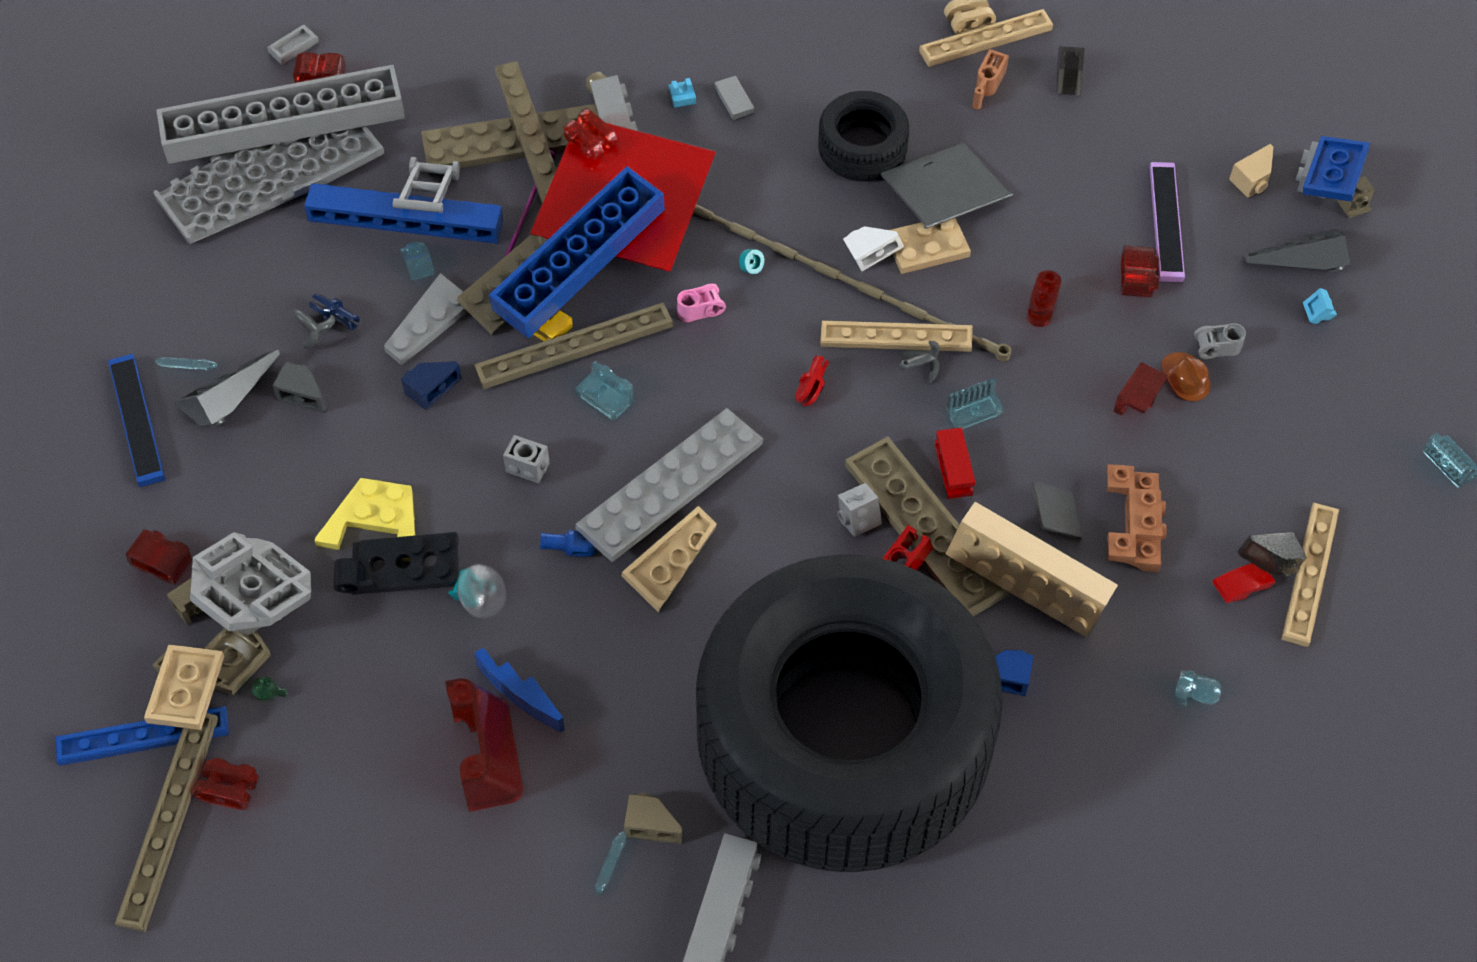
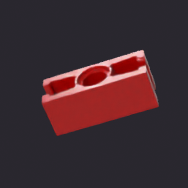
(954, 463)
(899, 549)

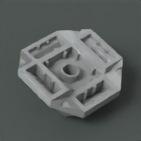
(247, 583)

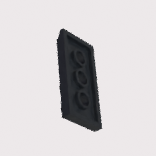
(356, 573)

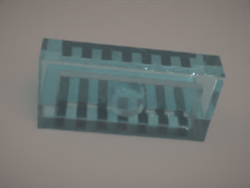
(974, 404)
(1450, 459)

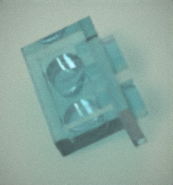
(606, 391)

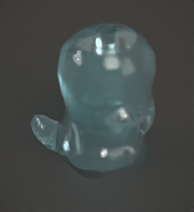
(1200, 688)

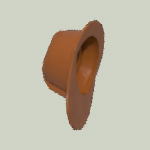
(1186, 376)

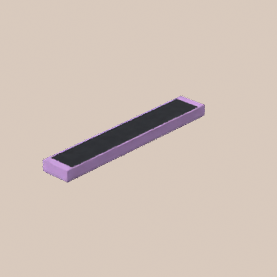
(1167, 222)

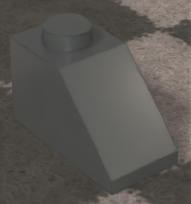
(298, 387)

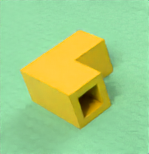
(556, 327)

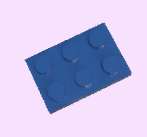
(1336, 168)

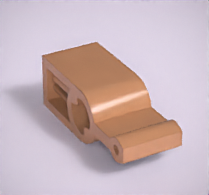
(989, 76)

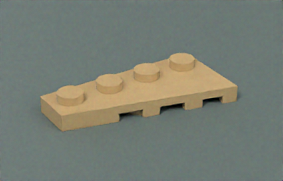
(667, 561)

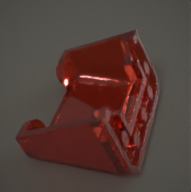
(494, 774)

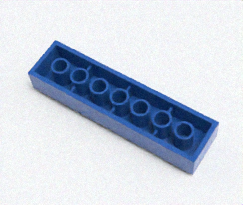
(577, 252)

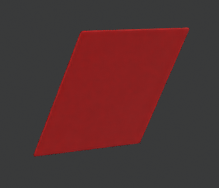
(667, 164)

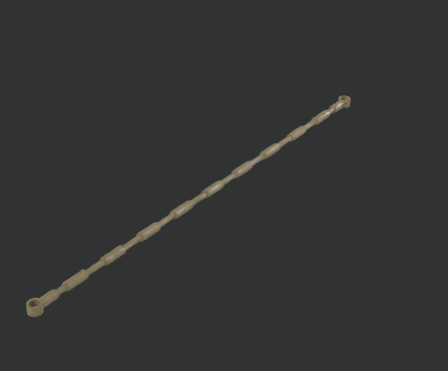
(836, 274)

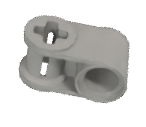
(1220, 340)

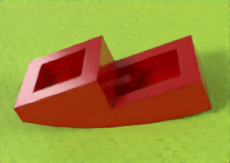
(1241, 582)

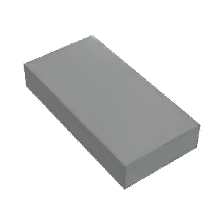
(292, 44)
(734, 97)

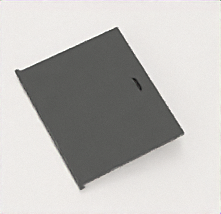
(945, 185)

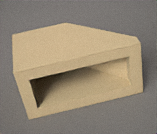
(1253, 172)

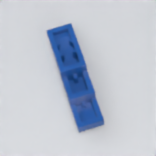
(525, 694)

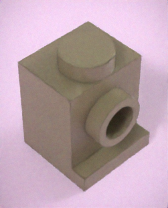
(1361, 199)
(181, 602)

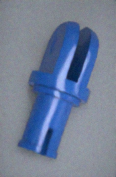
(571, 543)

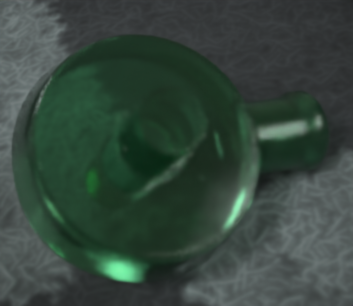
(267, 689)

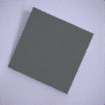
(1056, 510)

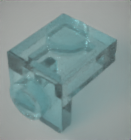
(417, 260)

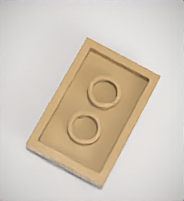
(930, 246)
(184, 687)

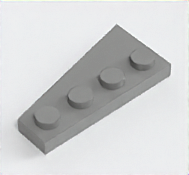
(426, 321)

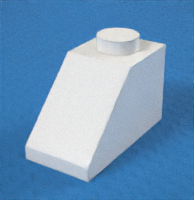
(872, 245)

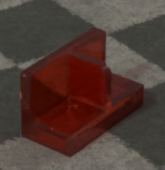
(1140, 390)

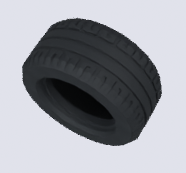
(866, 110)

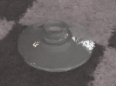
(473, 593)

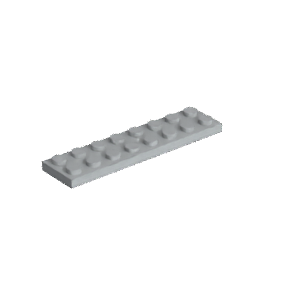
(668, 485)

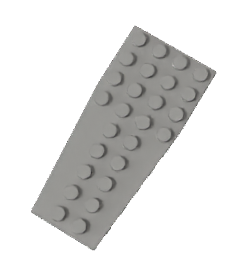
(261, 178)

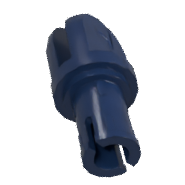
(335, 308)

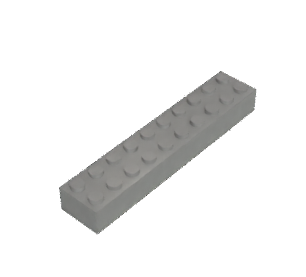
(280, 114)

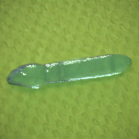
(203, 364)
(611, 860)

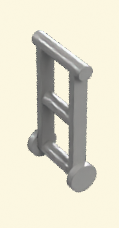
(451, 173)

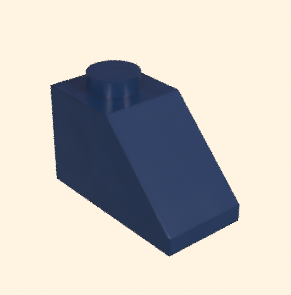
(430, 381)

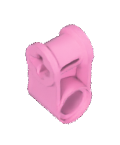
(699, 303)

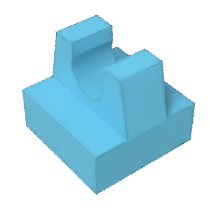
(682, 93)
(1319, 307)

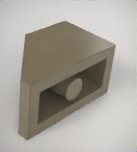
(650, 820)

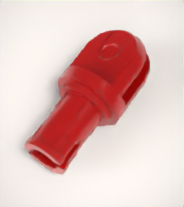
(811, 382)

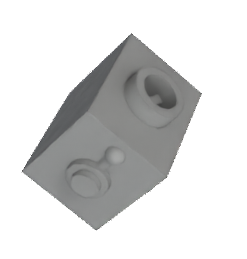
(526, 459)
(859, 509)

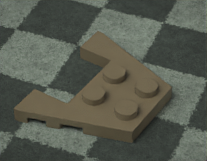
(241, 660)

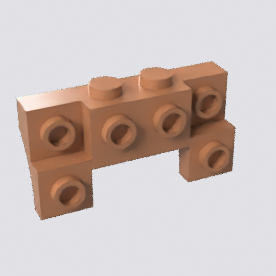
(1143, 518)

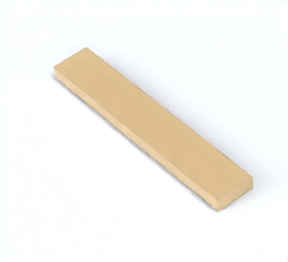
(985, 38)
(895, 335)
(1311, 575)

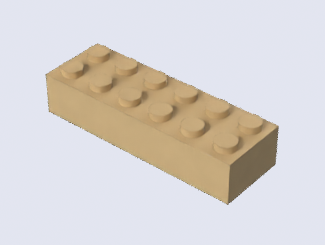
(1031, 569)

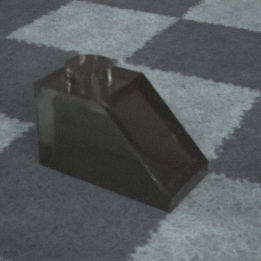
(1070, 69)
(1274, 553)

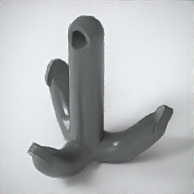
(315, 329)
(921, 357)

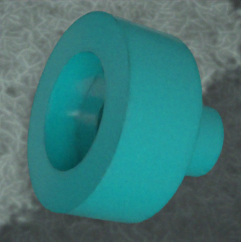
(751, 261)

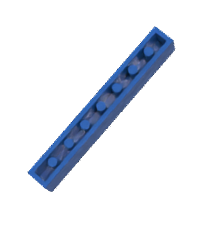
(375, 211)

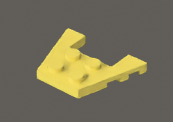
(373, 507)

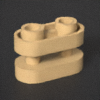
(969, 15)

